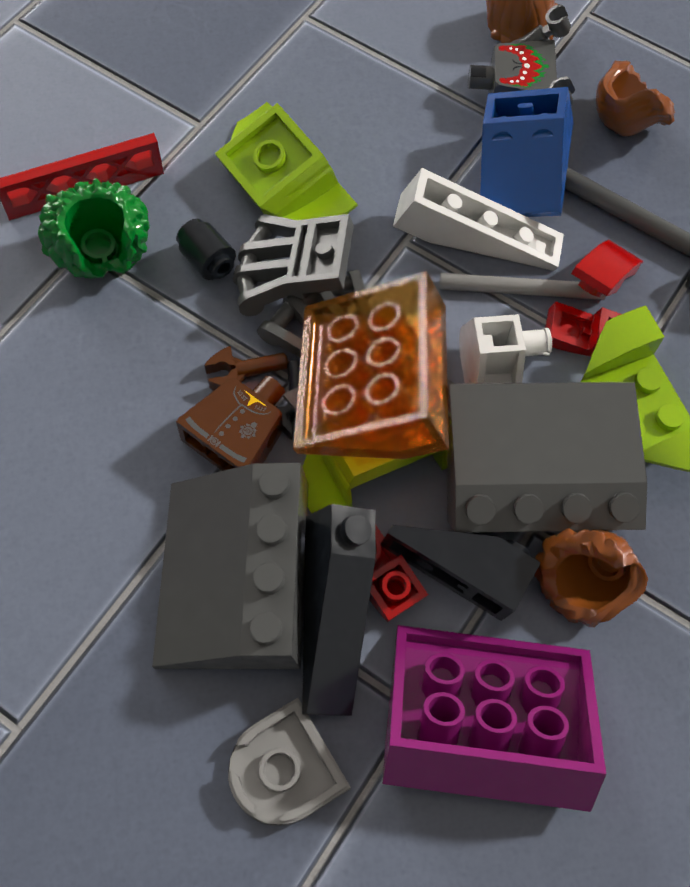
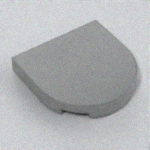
(284, 769)

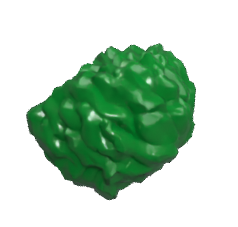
(94, 229)

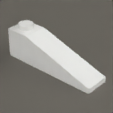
(469, 222)

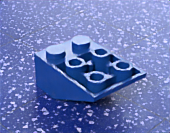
(527, 150)

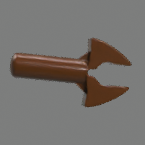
(241, 369)

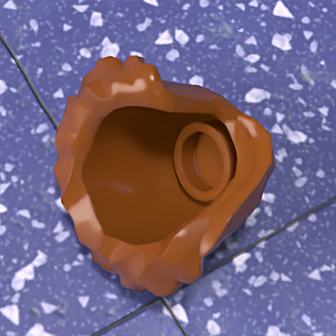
(516, 18)
(627, 103)
(589, 575)

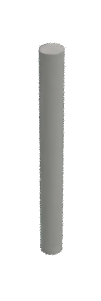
(514, 285)

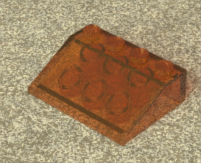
(374, 373)

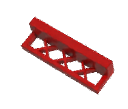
(121, 163)

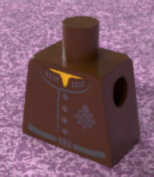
(234, 423)

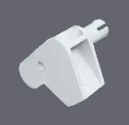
(496, 348)

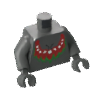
(527, 61)

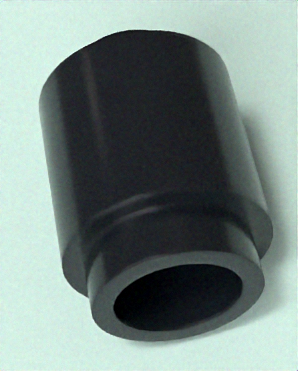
(206, 249)

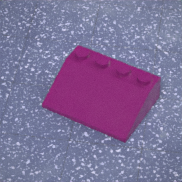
(493, 719)

